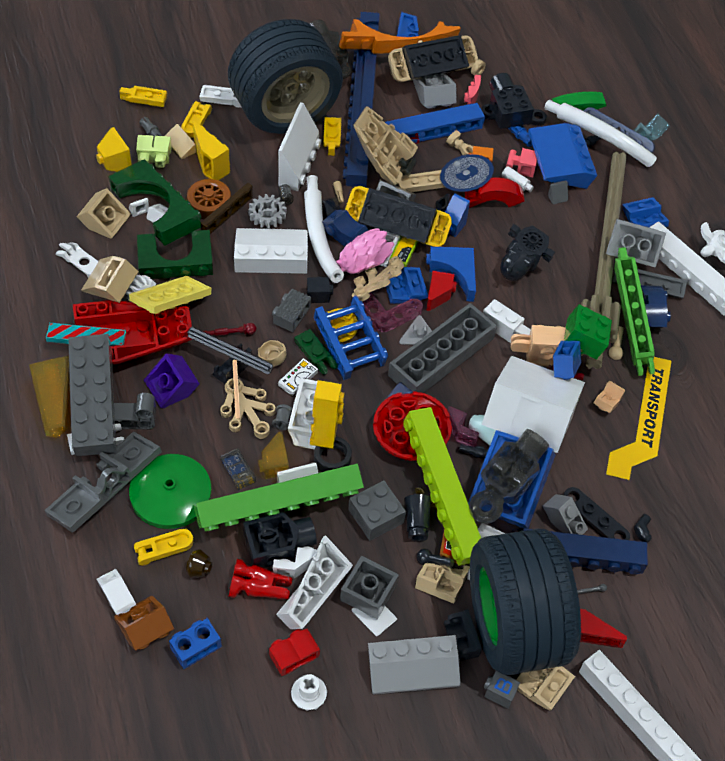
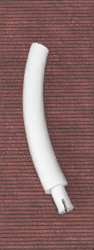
(601, 129)
(316, 230)

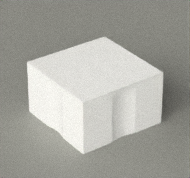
(533, 400)

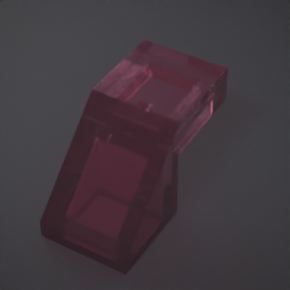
(462, 434)

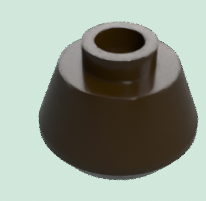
(198, 564)

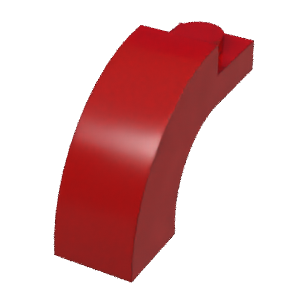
(497, 189)

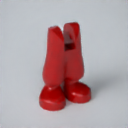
(260, 582)

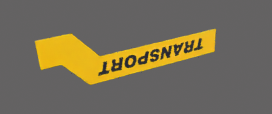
(649, 424)

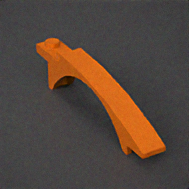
(367, 38)

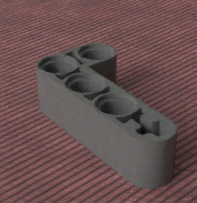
(137, 415)

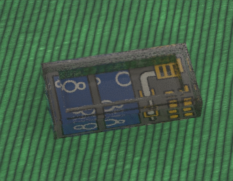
(238, 468)

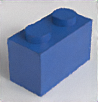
(567, 359)

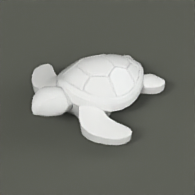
(715, 242)

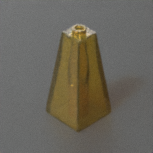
(52, 390)

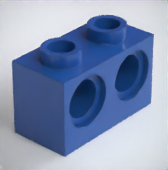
(199, 647)

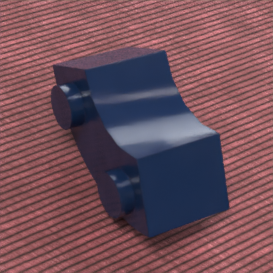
(343, 227)
(656, 305)

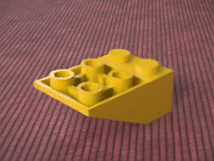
(211, 153)

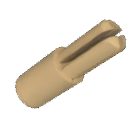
(338, 191)

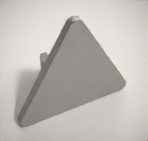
(415, 332)

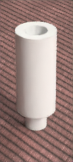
(511, 174)

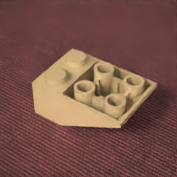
(110, 278)

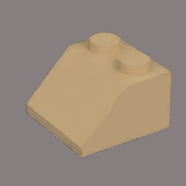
(104, 214)

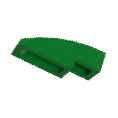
(582, 100)

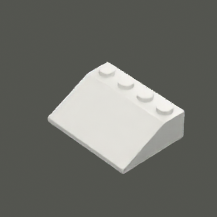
(298, 149)
(271, 250)

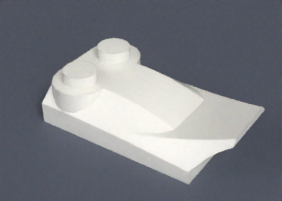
(301, 415)

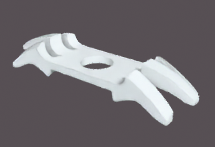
(76, 256)

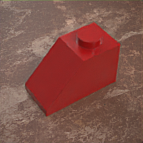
(440, 289)

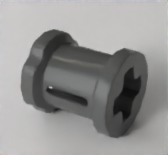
(282, 417)

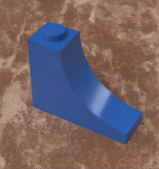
(457, 262)

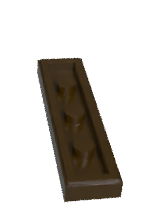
(228, 208)

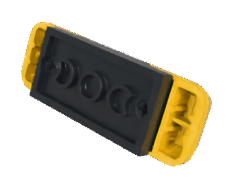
(399, 216)

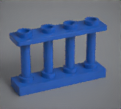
(339, 350)

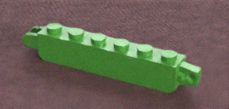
(634, 312)

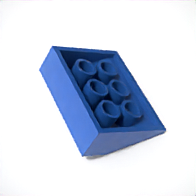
(563, 154)
(521, 512)

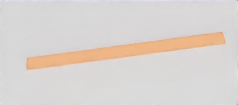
(236, 390)

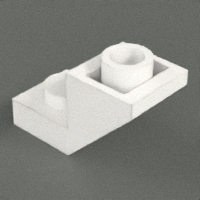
(294, 569)
(116, 592)

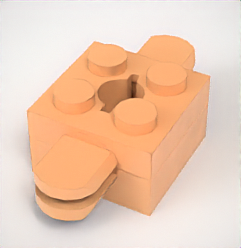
(539, 344)

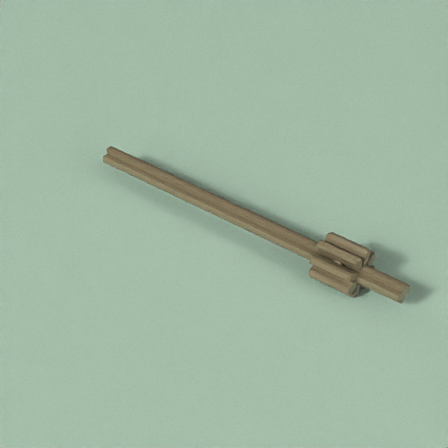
(601, 300)

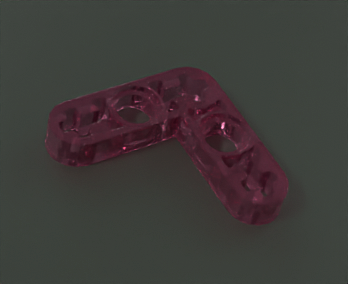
(383, 315)

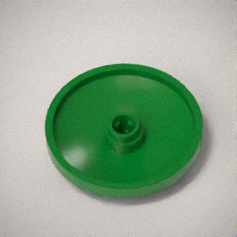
(168, 490)

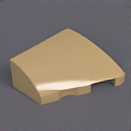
(441, 581)

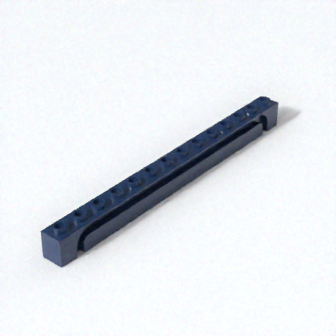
(362, 96)

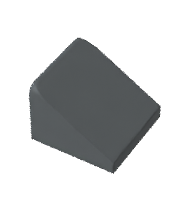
(558, 192)

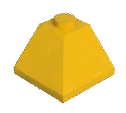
(113, 152)

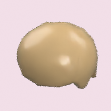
(272, 352)

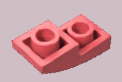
(473, 90)

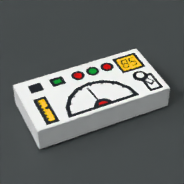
(292, 379)

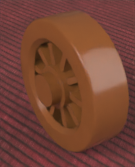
(208, 196)

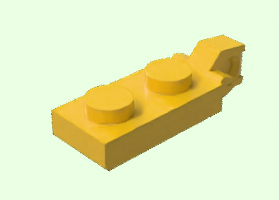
(144, 95)
(332, 134)

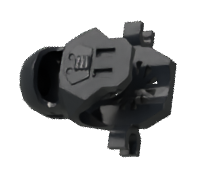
(525, 252)

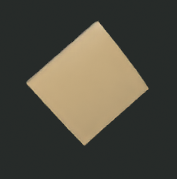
(545, 685)

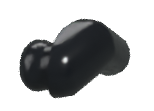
(641, 528)

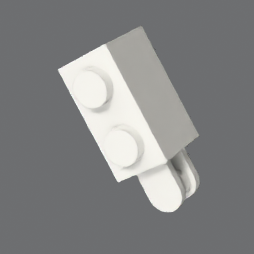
(507, 321)

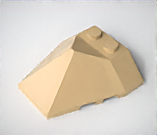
(383, 145)

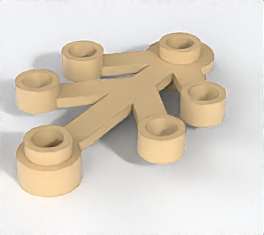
(376, 282)
(246, 406)

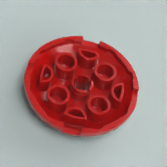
(390, 417)

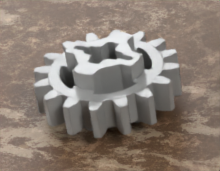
(267, 211)

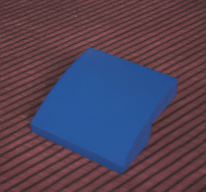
(645, 212)
(407, 286)

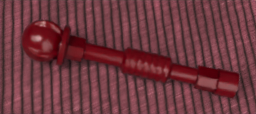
(249, 328)

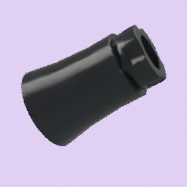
(417, 516)

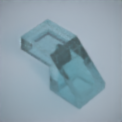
(654, 128)

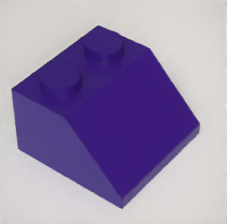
(171, 380)

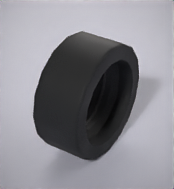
(340, 444)

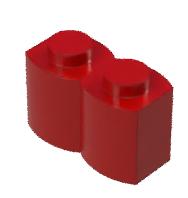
(294, 651)

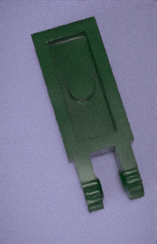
(315, 351)

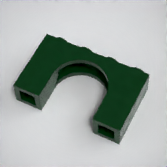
(195, 264)

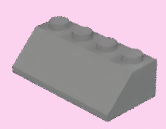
(414, 664)

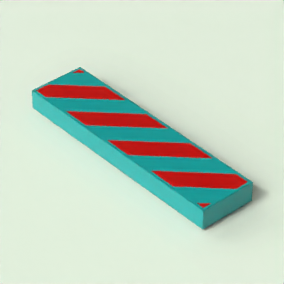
(60, 332)

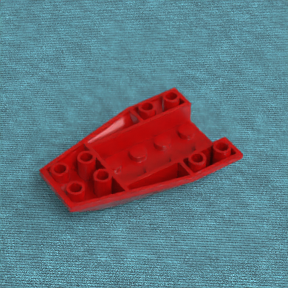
(144, 330)

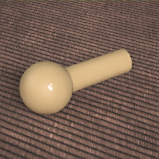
(616, 351)

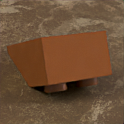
(144, 623)

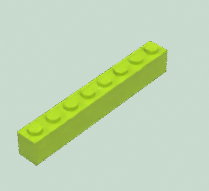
(443, 483)

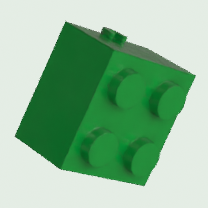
(590, 329)

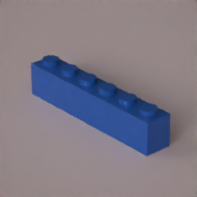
(441, 122)

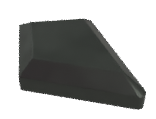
(407, 166)

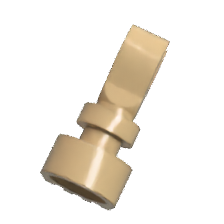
(453, 140)

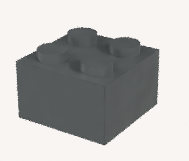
(376, 510)
(369, 587)

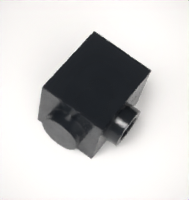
(319, 289)

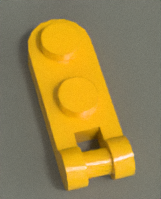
(197, 113)
(163, 546)

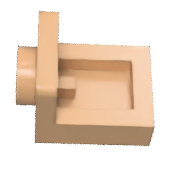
(609, 397)

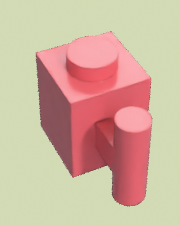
(526, 162)

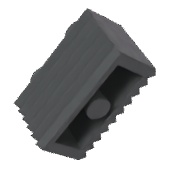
(291, 310)

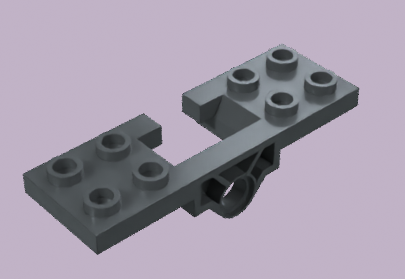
(84, 500)

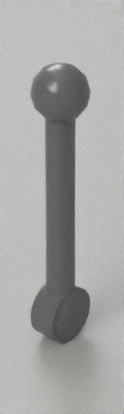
(602, 587)

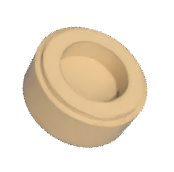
(478, 67)

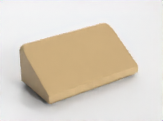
(181, 142)

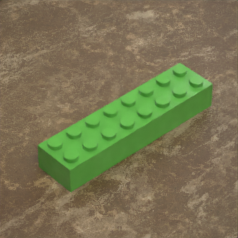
(279, 495)

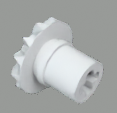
(309, 692)

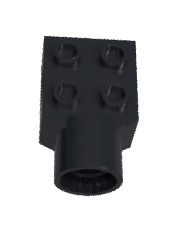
(509, 102)
(277, 538)

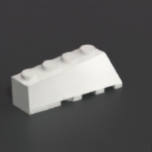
(320, 580)

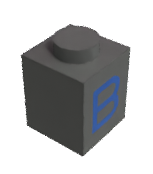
(501, 689)

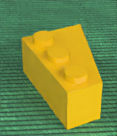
(327, 413)

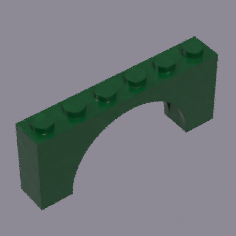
(144, 179)

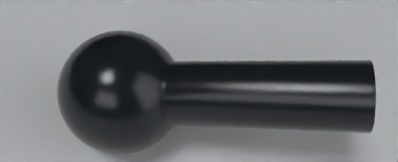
(426, 556)

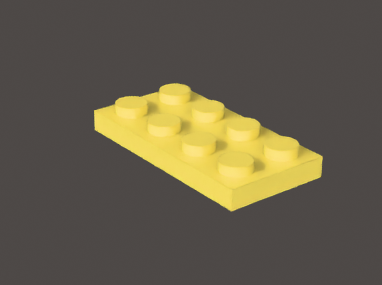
(170, 294)

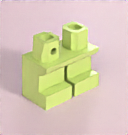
(154, 151)

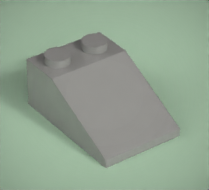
(436, 90)
(640, 242)

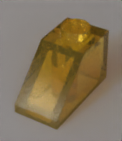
(274, 457)

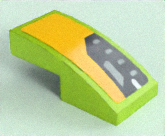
(404, 249)

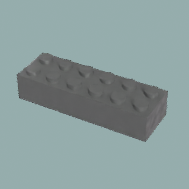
(442, 349)
(92, 395)

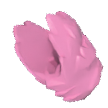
(365, 252)

